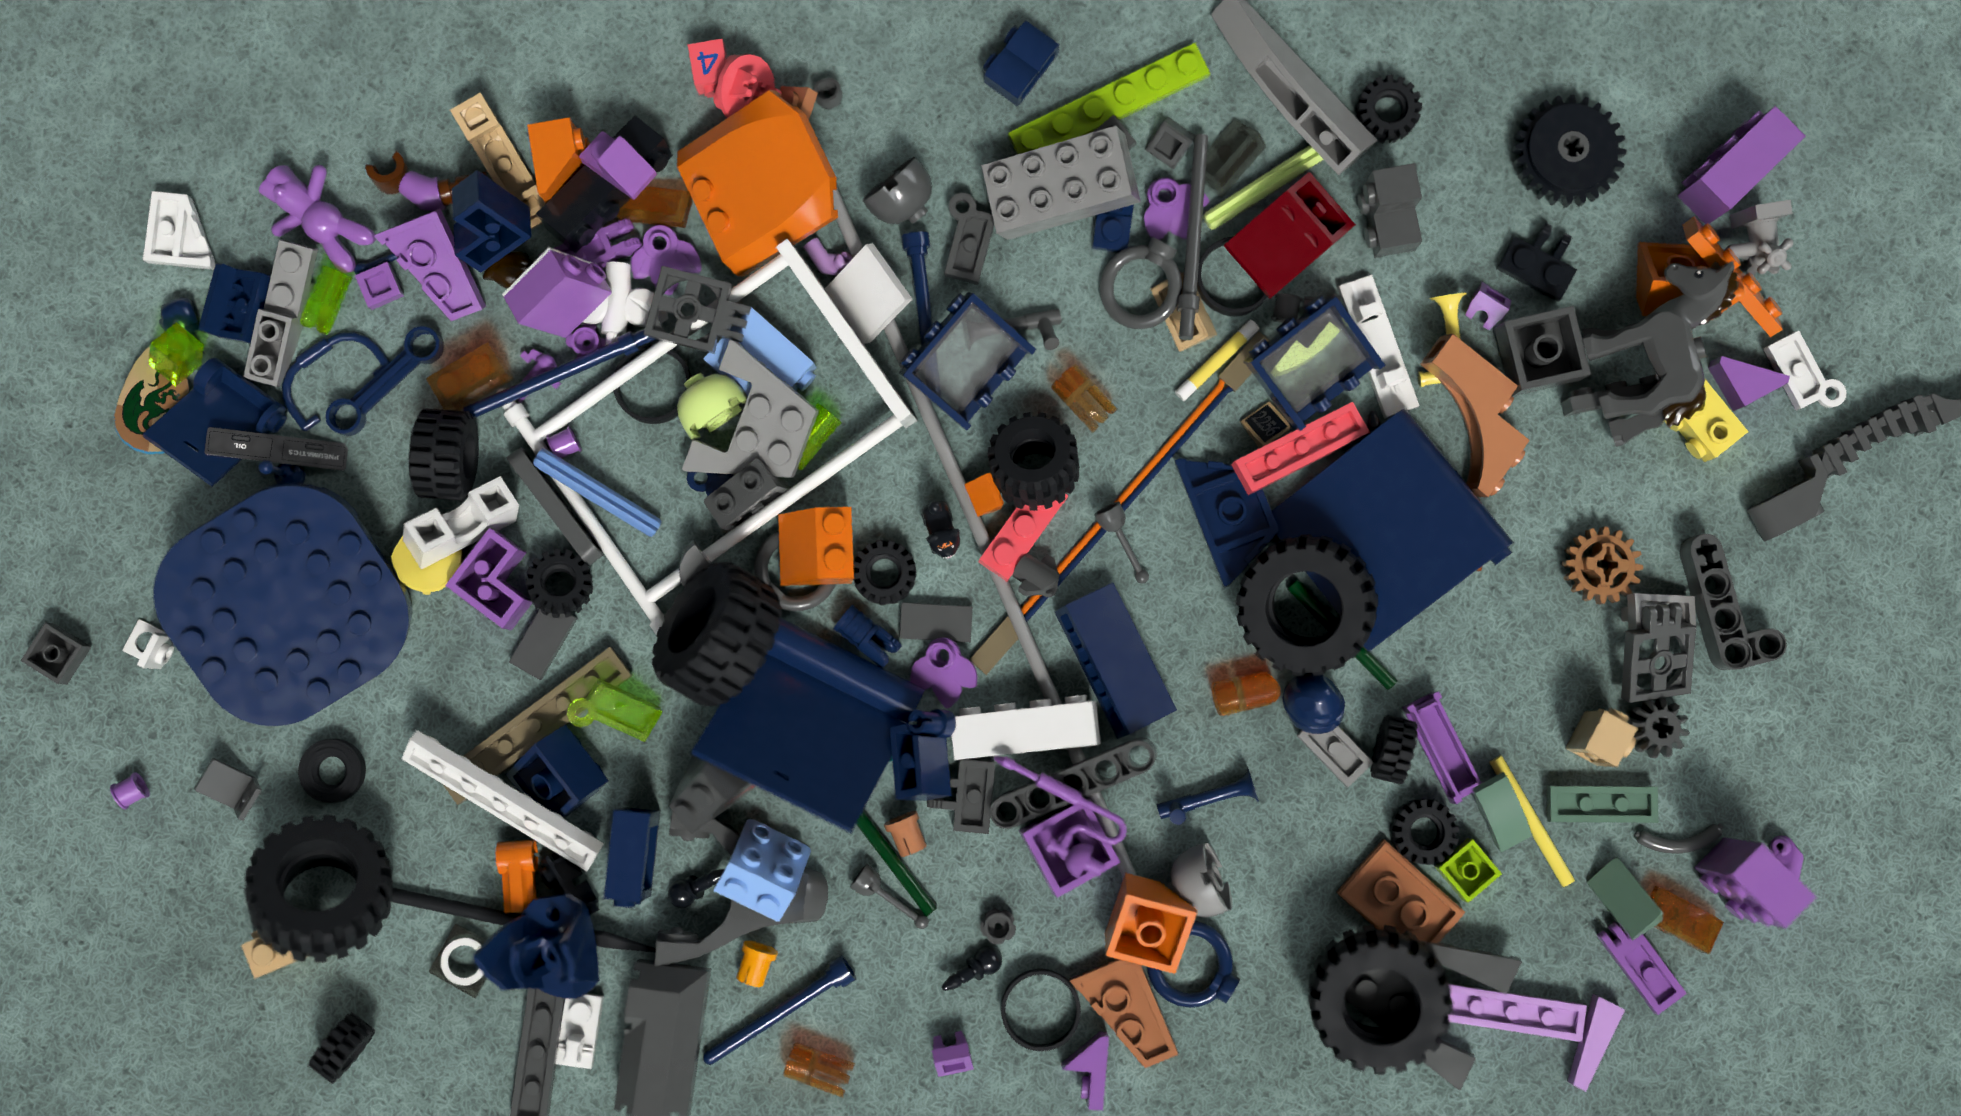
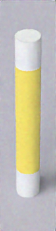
(1217, 360)

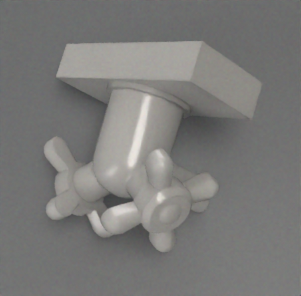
(1763, 246)

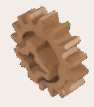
(1600, 579)

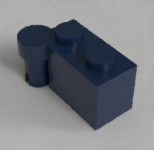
(922, 755)

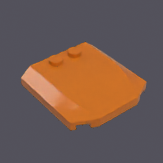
(759, 181)

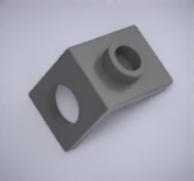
(229, 787)

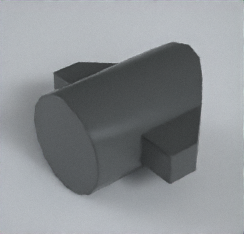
(1037, 576)

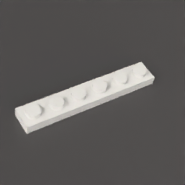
(502, 800)

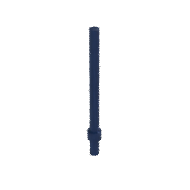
(626, 343)

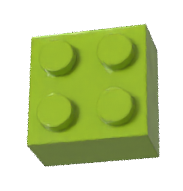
(1468, 870)

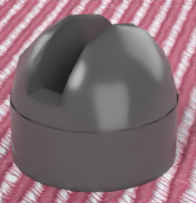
(833, 87)

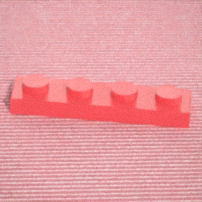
(1300, 448)

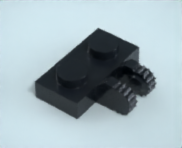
(1536, 268)

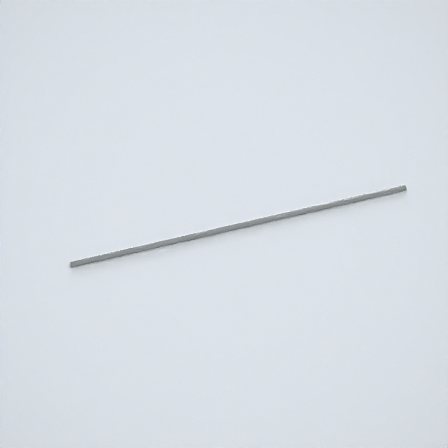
(981, 536)

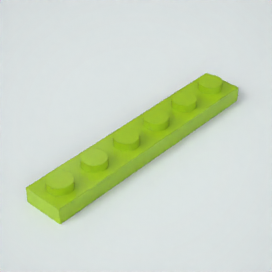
(1117, 99)

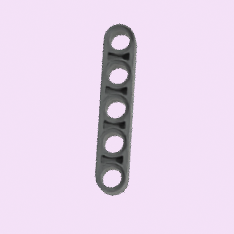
(1086, 770)

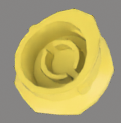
(428, 579)

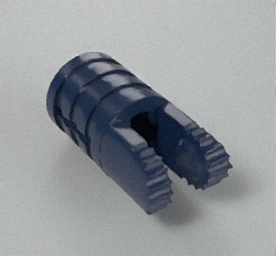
(860, 630)

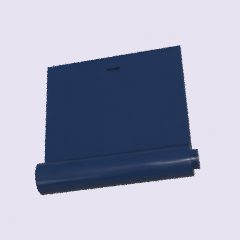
(1400, 513)
(811, 726)

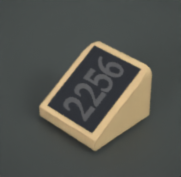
(1265, 425)

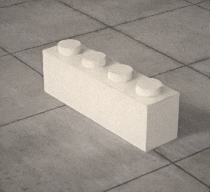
(1027, 729)

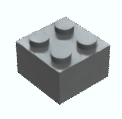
(1542, 350)

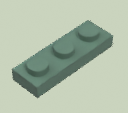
(1602, 804)

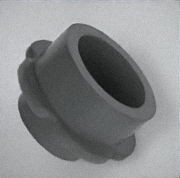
(988, 928)

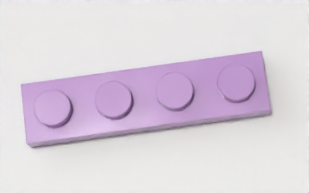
(1517, 1012)

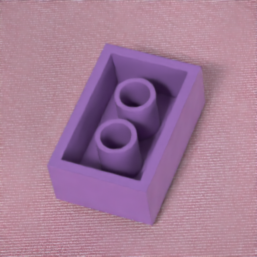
(1739, 164)
(1754, 883)

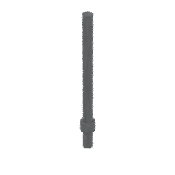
(1189, 302)

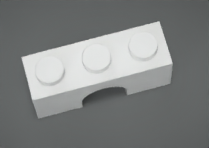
(440, 535)

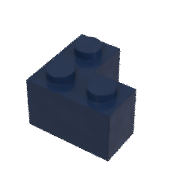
(487, 220)

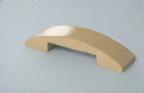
(498, 152)

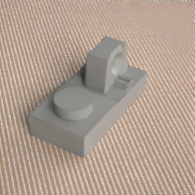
(1637, 601)

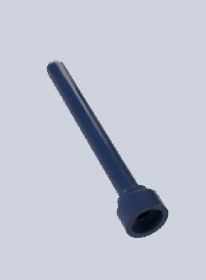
(916, 247)
(836, 975)

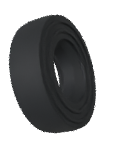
(309, 770)

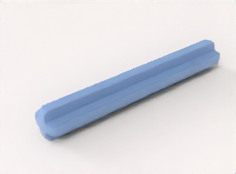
(597, 492)

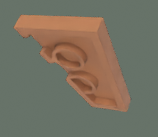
(1128, 1005)

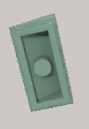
(1625, 899)

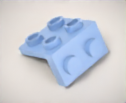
(764, 870)

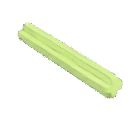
(1261, 187)

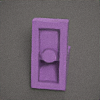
(618, 164)
(1091, 1059)

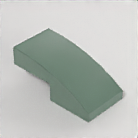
(1502, 812)

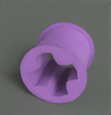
(564, 443)
(129, 790)

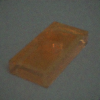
(658, 207)

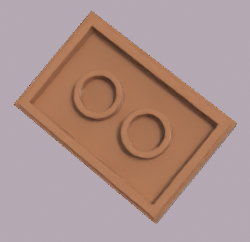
(1396, 894)

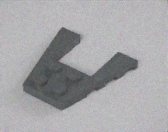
(1389, 996)

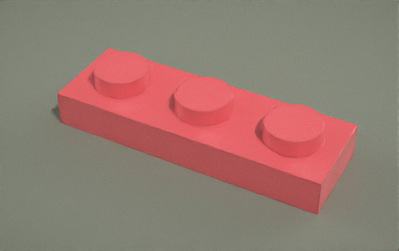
(1017, 538)

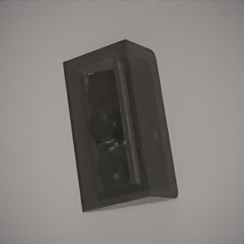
(1231, 156)

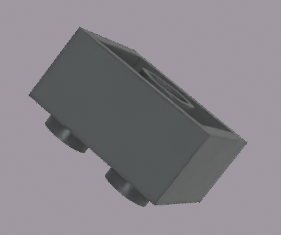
(56, 653)

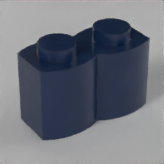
(1020, 63)

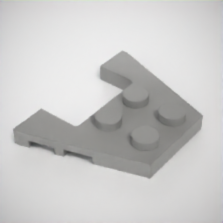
(771, 426)

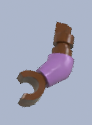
(421, 190)

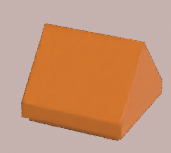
(984, 495)

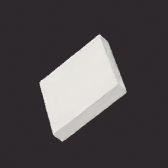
(868, 293)

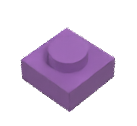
(379, 285)

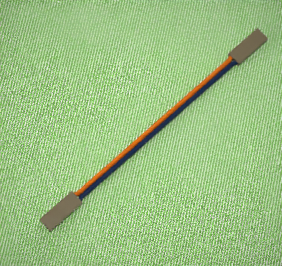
(1233, 376)

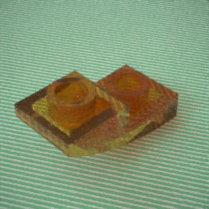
(1686, 921)

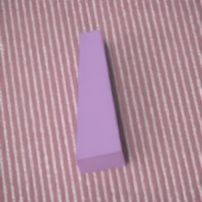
(1598, 1030)

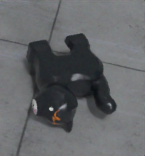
(942, 537)

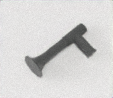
(1044, 321)

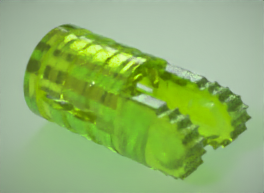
(325, 300)
(823, 427)

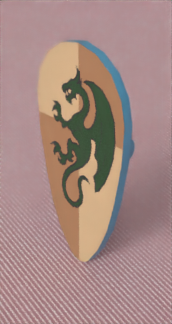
(143, 402)

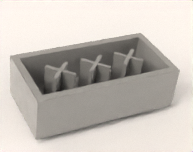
(1061, 183)

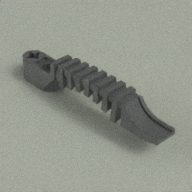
(1803, 499)

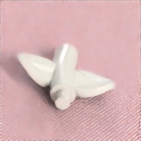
(622, 304)

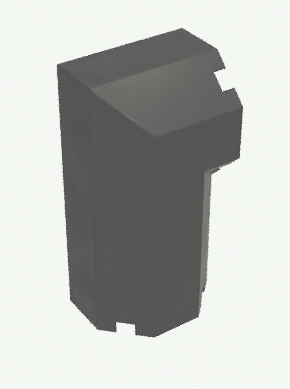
(662, 1039)

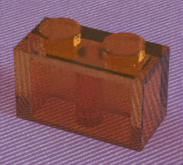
(470, 378)

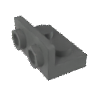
(744, 495)

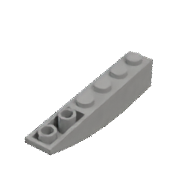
(1293, 86)

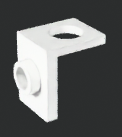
(157, 650)

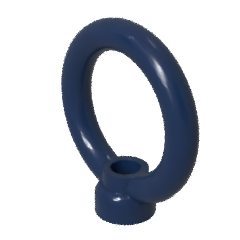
(1222, 984)

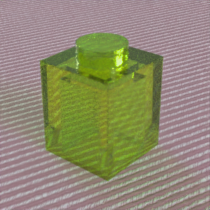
(176, 354)

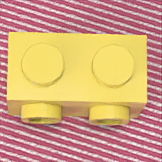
(1711, 427)

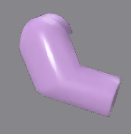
(826, 262)

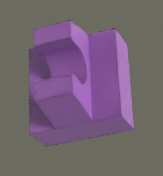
(1491, 302)
(952, 1058)

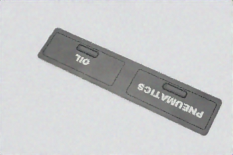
(276, 448)

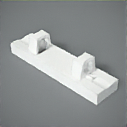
(1392, 382)

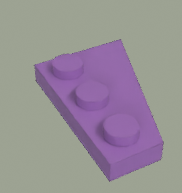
(427, 251)

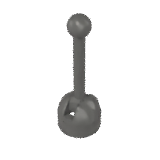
(1112, 519)
(869, 883)

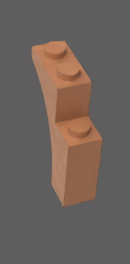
(1480, 395)

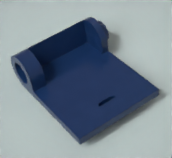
(217, 400)

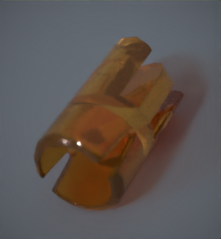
(1083, 397)
(1244, 692)
(809, 1065)

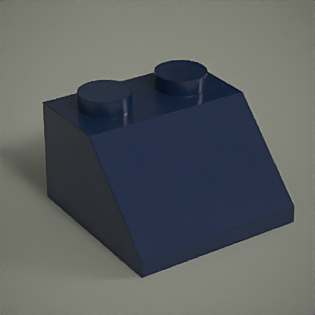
(558, 773)

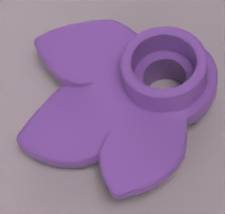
(1171, 214)
(676, 255)
(944, 676)

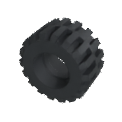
(1027, 437)
(443, 454)

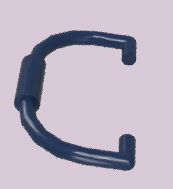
(313, 354)

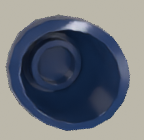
(1313, 703)

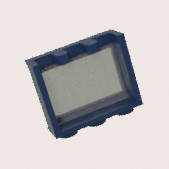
(965, 358)
(1312, 360)

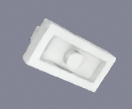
(579, 1031)

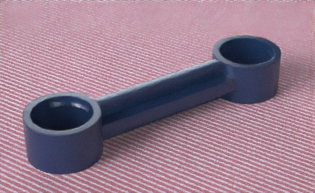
(384, 381)

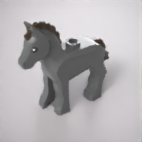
(1670, 348)

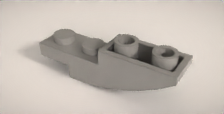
(278, 324)

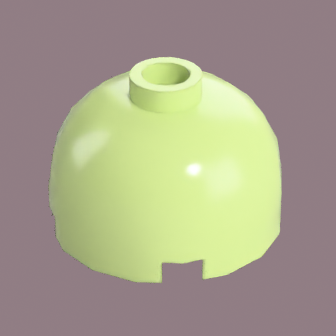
(709, 403)

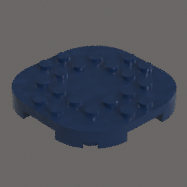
(282, 604)

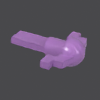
(544, 363)

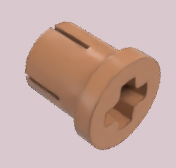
(906, 833)

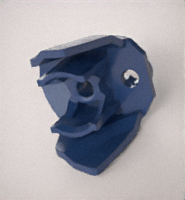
(544, 949)

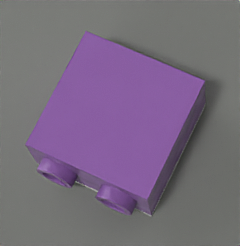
(557, 293)

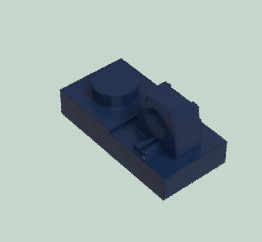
(1113, 230)

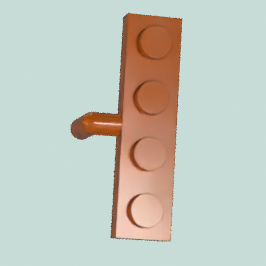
(1763, 310)

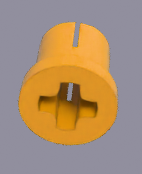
(755, 963)

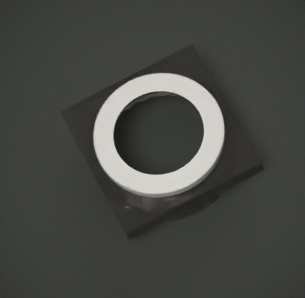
(458, 937)

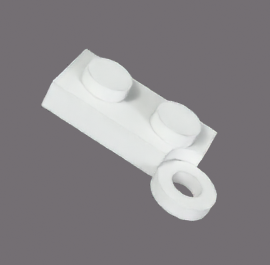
(1806, 381)

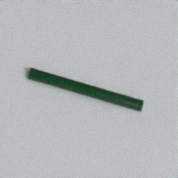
(1329, 622)
(895, 864)

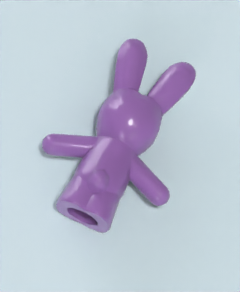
(318, 218)

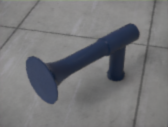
(1177, 807)

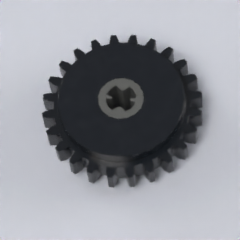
(1547, 160)

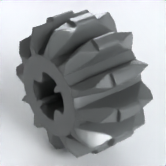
(1664, 716)

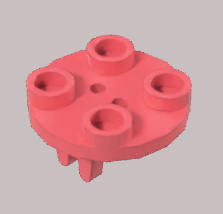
(741, 82)

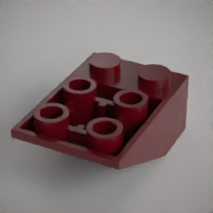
(1289, 235)

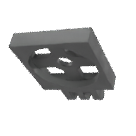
(722, 317)
(1659, 624)

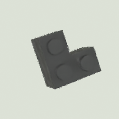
(1390, 210)

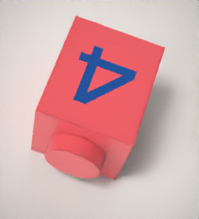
(707, 62)

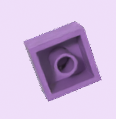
(1053, 864)

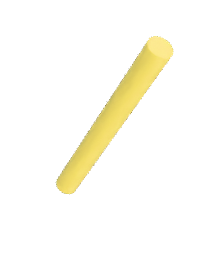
(1537, 829)

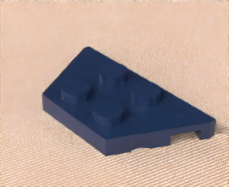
(1230, 519)

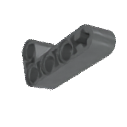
(1725, 600)

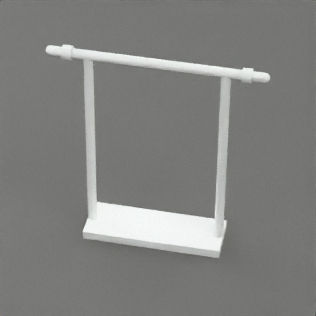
(789, 255)

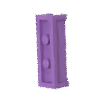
(1442, 747)

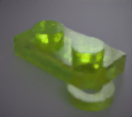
(616, 709)

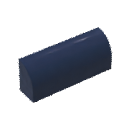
(1115, 660)

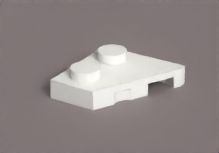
(176, 233)

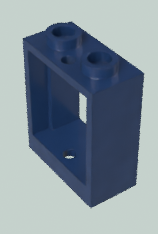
(631, 856)

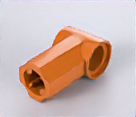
(517, 866)

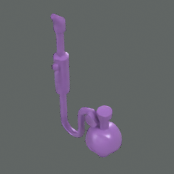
(1079, 855)

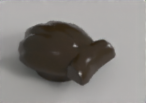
(508, 268)

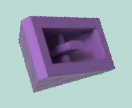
(1744, 382)

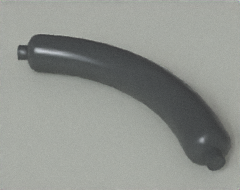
(1680, 846)

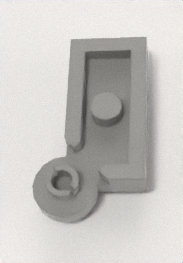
(1337, 754)

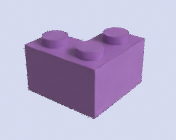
(483, 580)

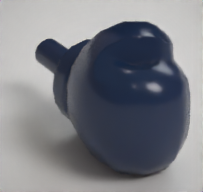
(180, 311)

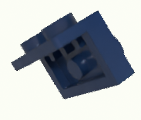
(233, 303)

